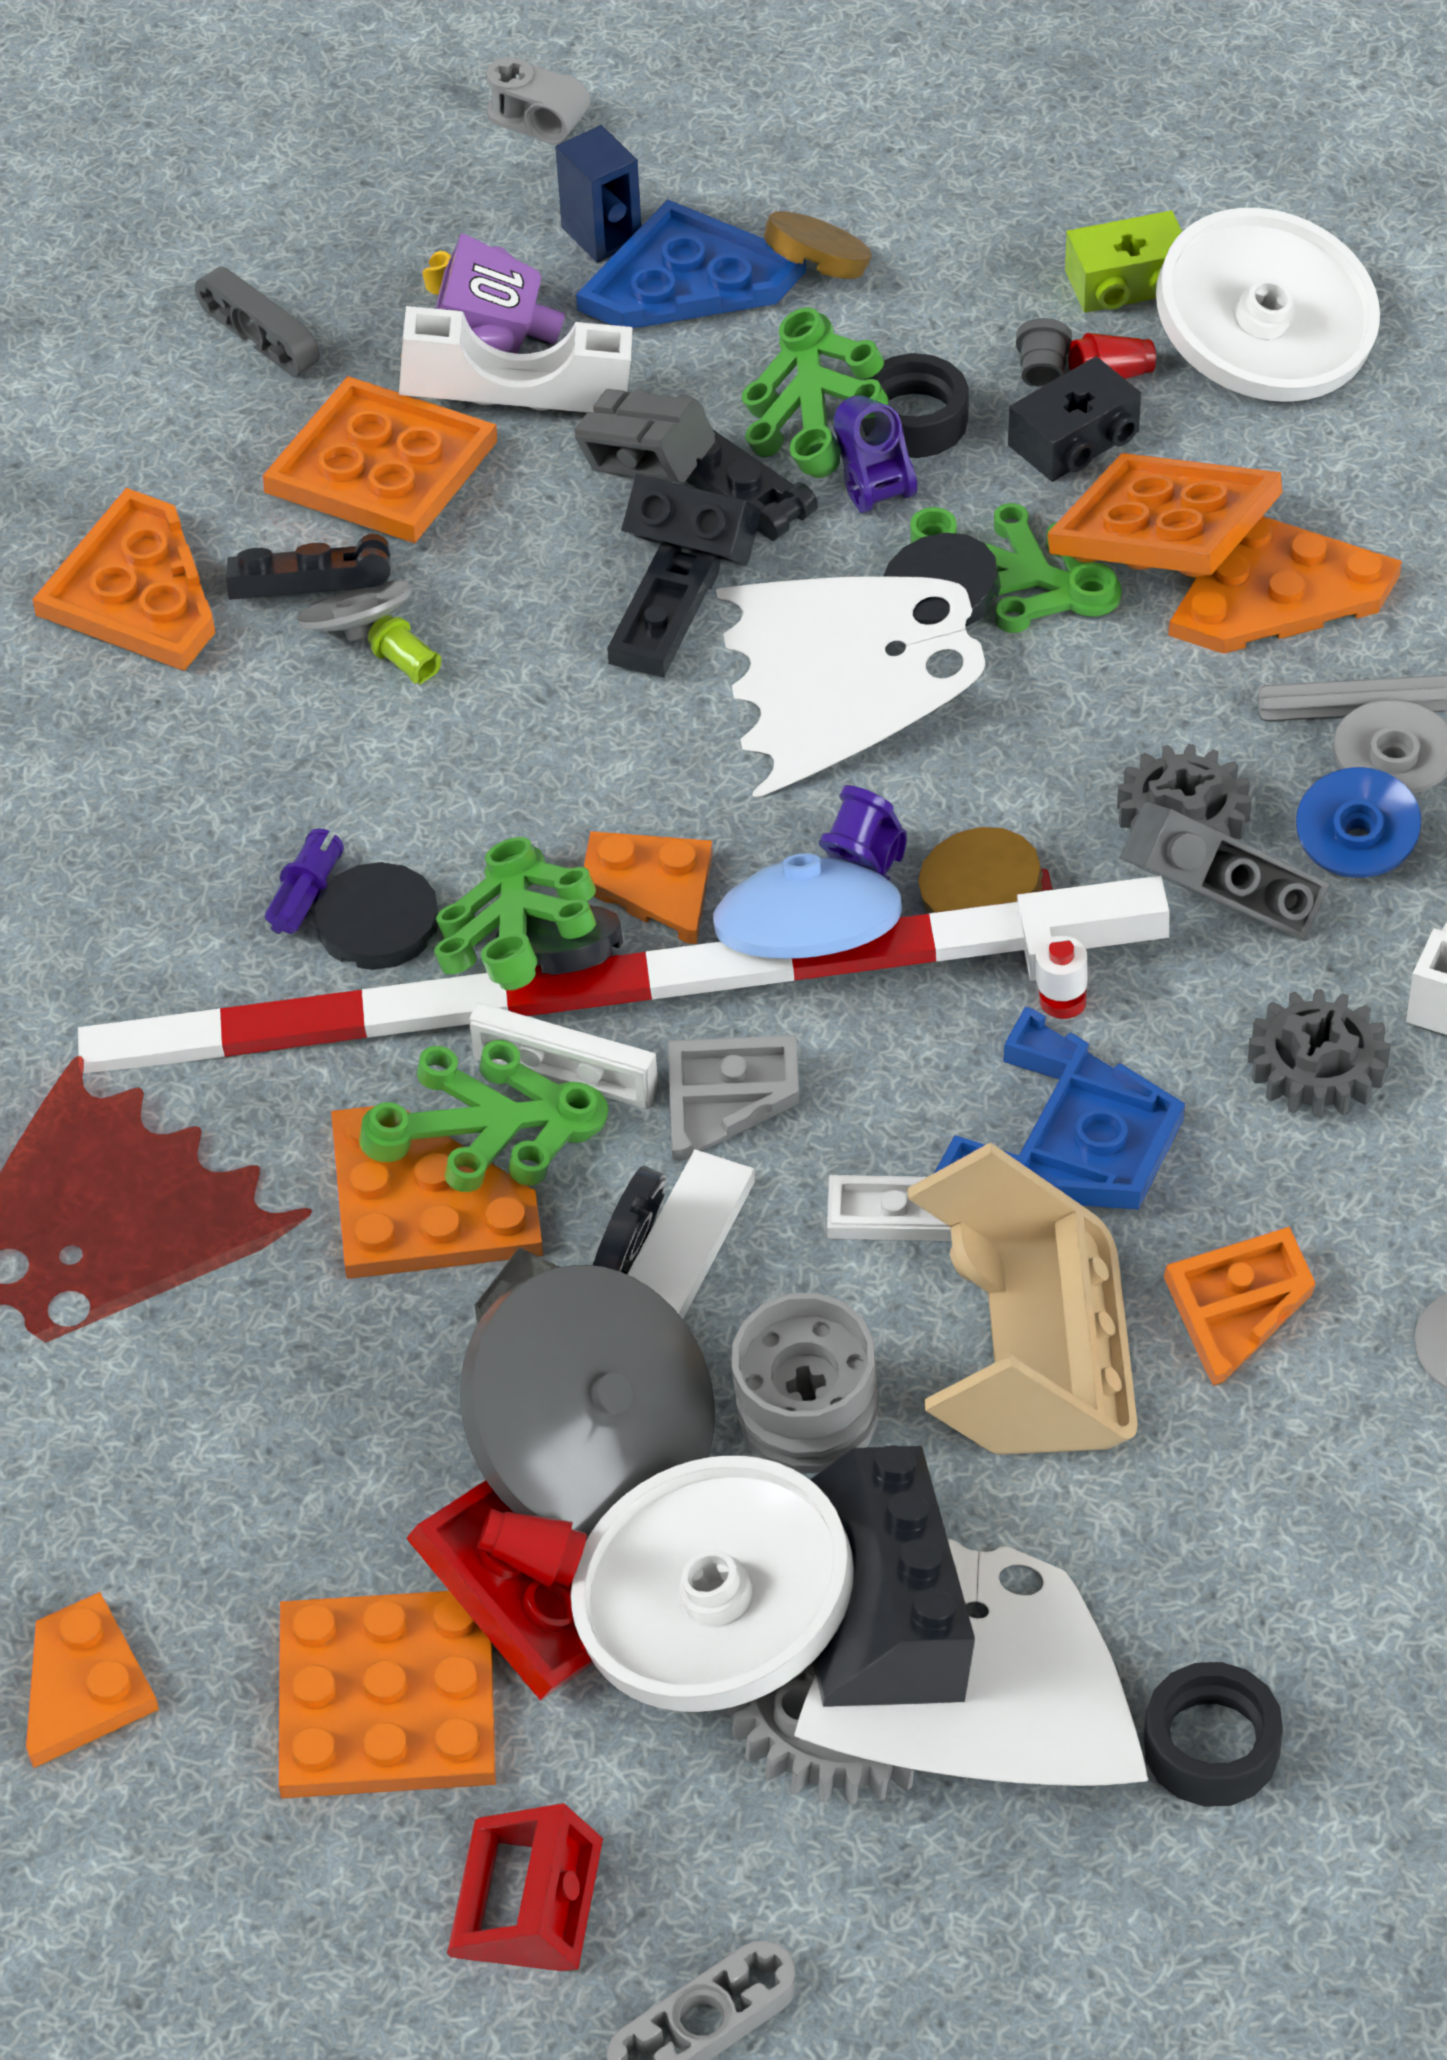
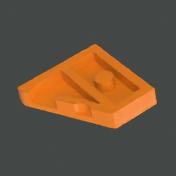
(652, 877)
(1239, 1297)
(82, 1680)

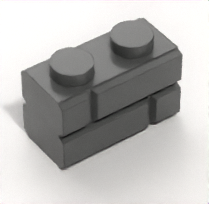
(645, 434)

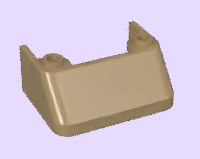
(1053, 1311)

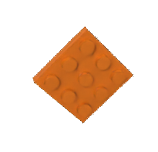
(380, 459)
(1165, 514)
(383, 1696)

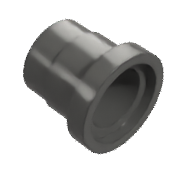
(1043, 350)

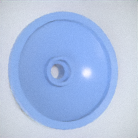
(806, 908)

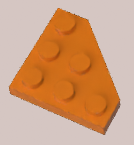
(133, 584)
(1282, 586)
(411, 1219)

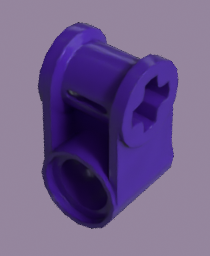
(876, 464)
(865, 831)

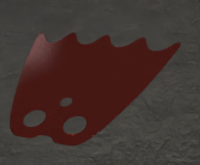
(123, 1197)

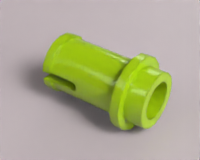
(392, 639)

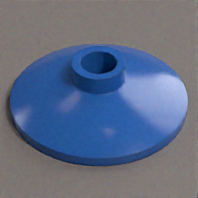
(1358, 800)

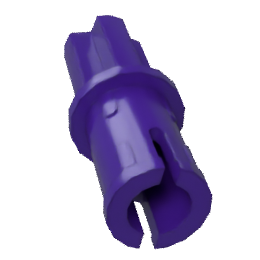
(303, 882)

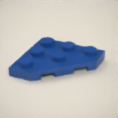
(686, 269)

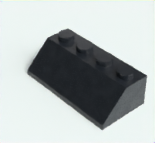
(906, 1613)

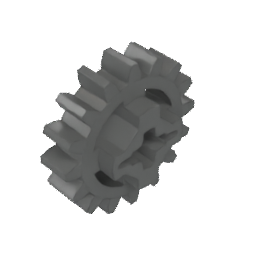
(1188, 786)
(1318, 1053)

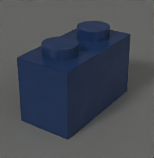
(598, 192)

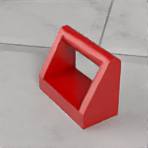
(554, 1894)

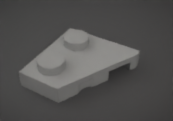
(728, 1087)

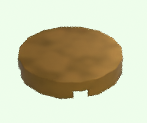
(805, 237)
(979, 870)

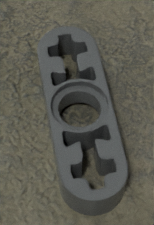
(257, 318)

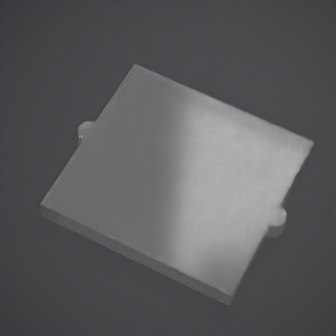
(290, 525)

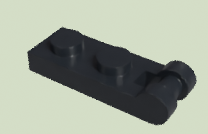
(739, 475)
(308, 569)
(662, 610)

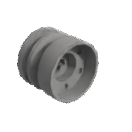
(799, 1351)

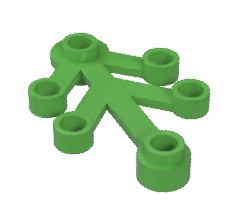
(803, 339)
(1085, 588)
(510, 871)
(488, 1114)

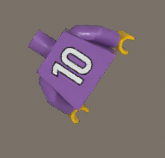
(493, 294)

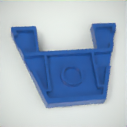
(1100, 1127)

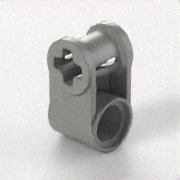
(536, 103)

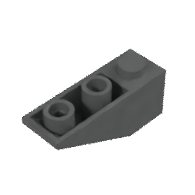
(1224, 870)

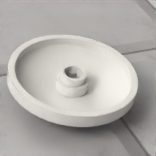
(1267, 304)
(712, 1583)

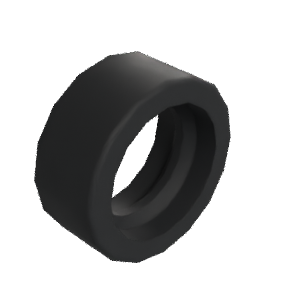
(926, 376)
(1213, 1782)

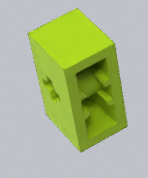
(1119, 259)

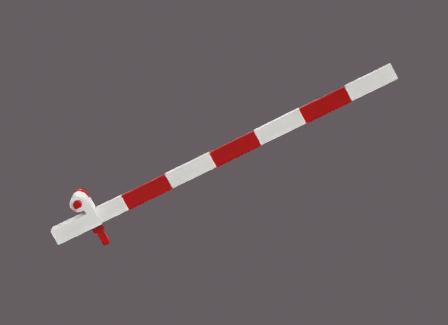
(1047, 925)

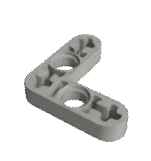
(706, 1989)

